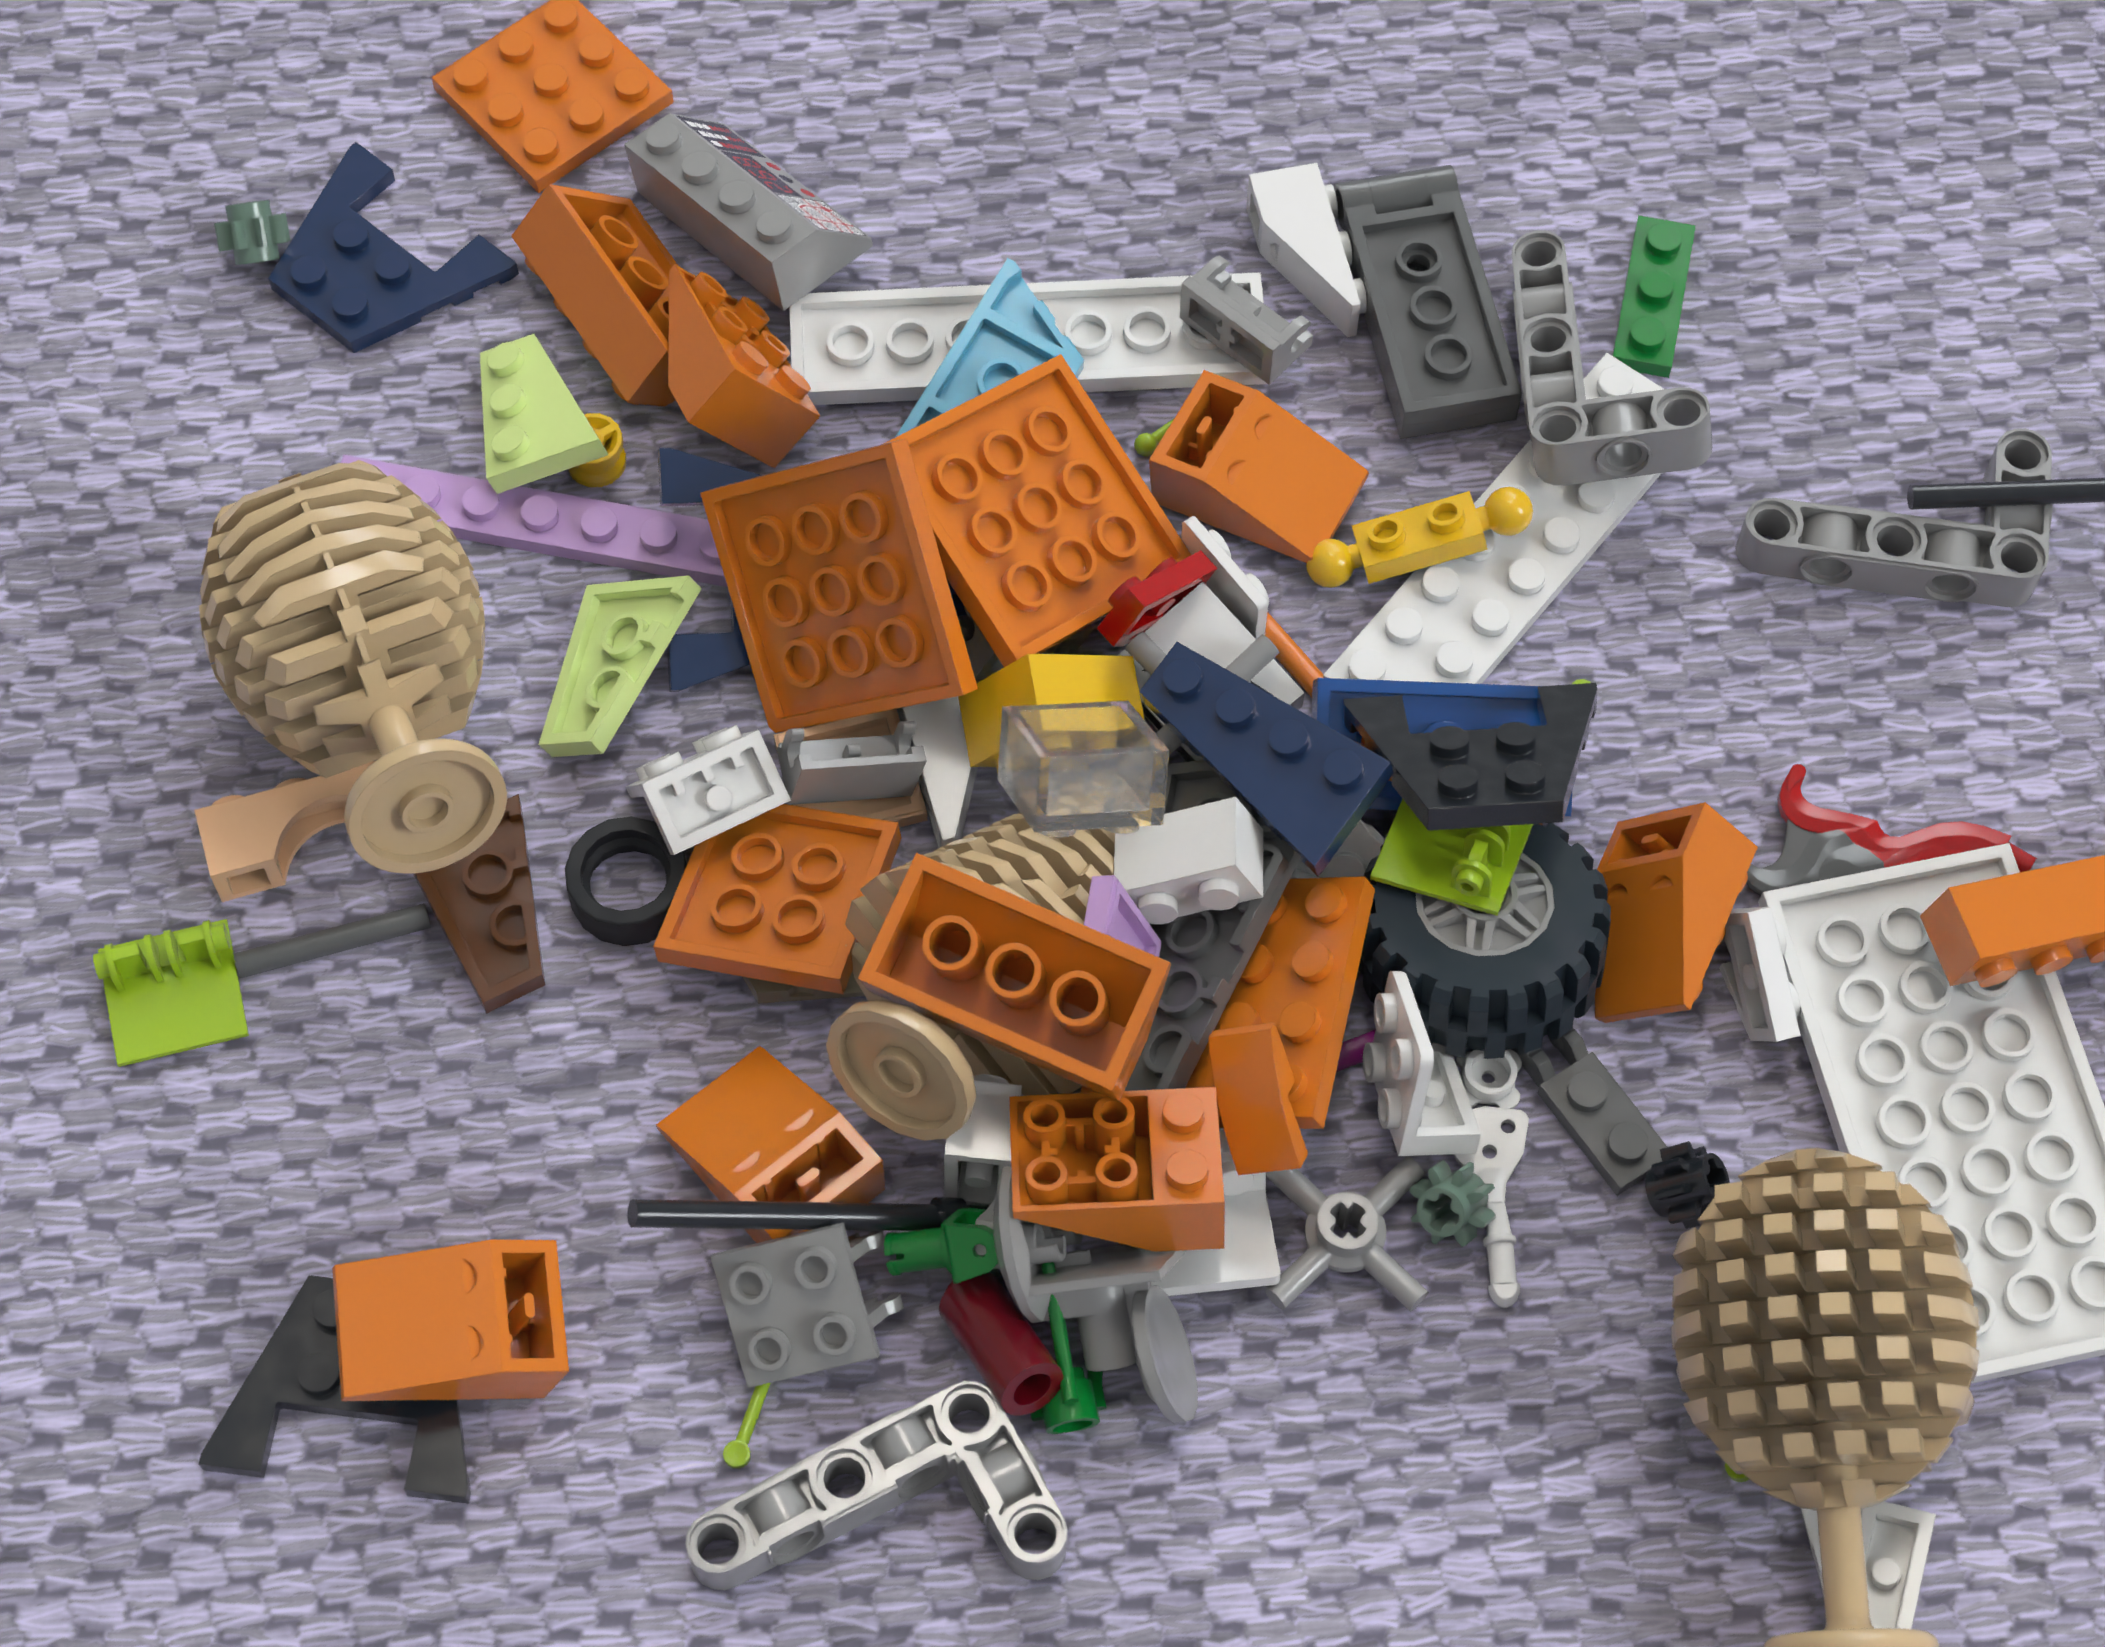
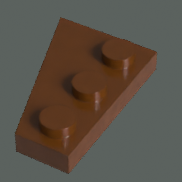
(491, 913)

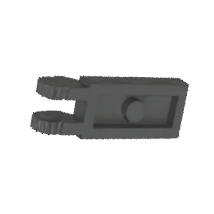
(1595, 1112)

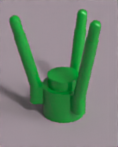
(1079, 1397)

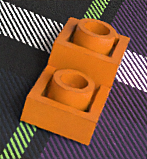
(1253, 1099)

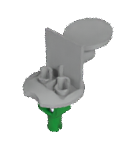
(1105, 1288)

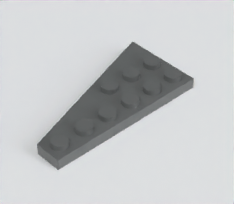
(1205, 947)

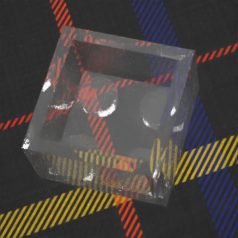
(1082, 767)

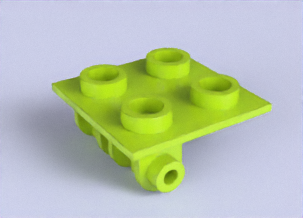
(1451, 864)
(172, 992)

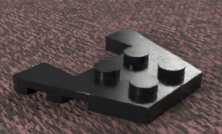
(1482, 774)
(303, 1374)

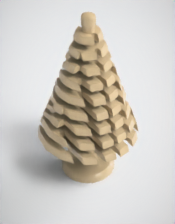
(912, 1068)

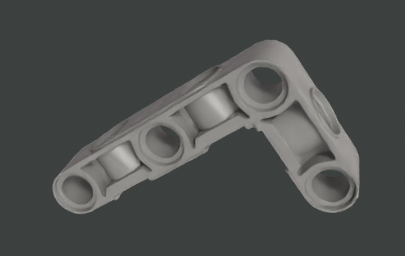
(1596, 437)
(1932, 554)
(896, 1462)

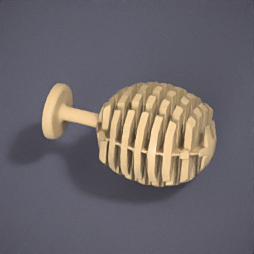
(355, 641)
(1826, 1352)

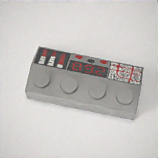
(742, 207)

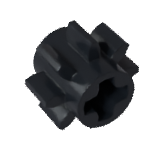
(1684, 1183)

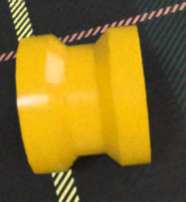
(610, 467)

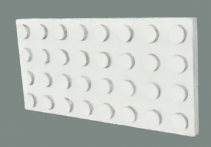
(1962, 1096)

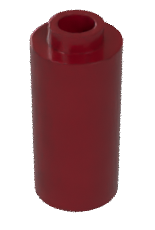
(1001, 1344)

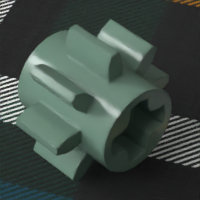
(252, 232)
(1452, 1203)

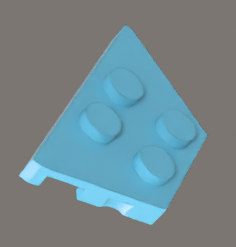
(1000, 341)

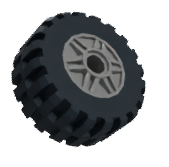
(1504, 976)

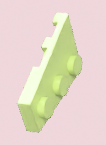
(530, 417)
(610, 658)

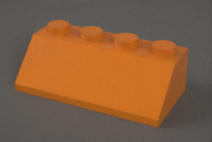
(608, 281)
(1016, 976)

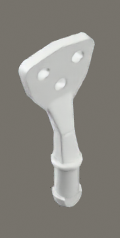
(1497, 1171)

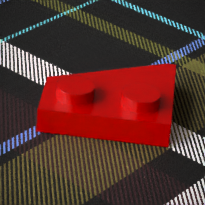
(1144, 602)

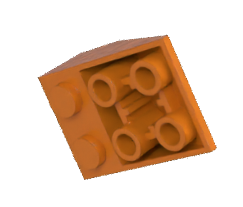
(733, 371)
(1253, 469)
(1669, 901)
(772, 1139)
(1121, 1169)
(452, 1323)

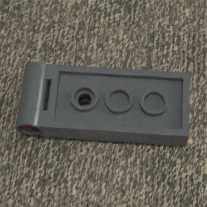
(1428, 302)

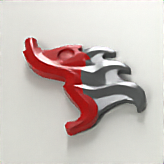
(1838, 843)

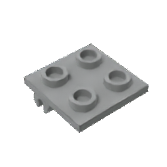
(800, 1303)

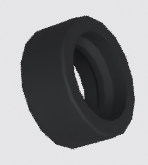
(601, 843)

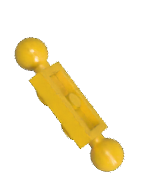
(1420, 537)

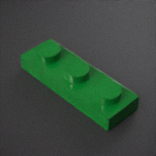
(1653, 295)

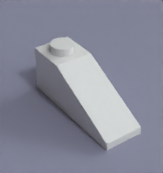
(947, 774)

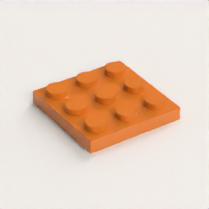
(552, 91)
(777, 897)

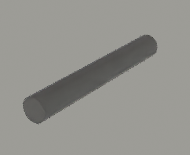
(332, 940)

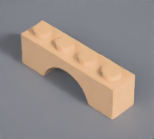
(258, 834)

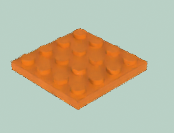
(1036, 509)
(839, 588)
(1304, 983)

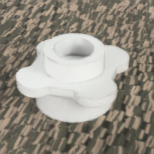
(1504, 1070)

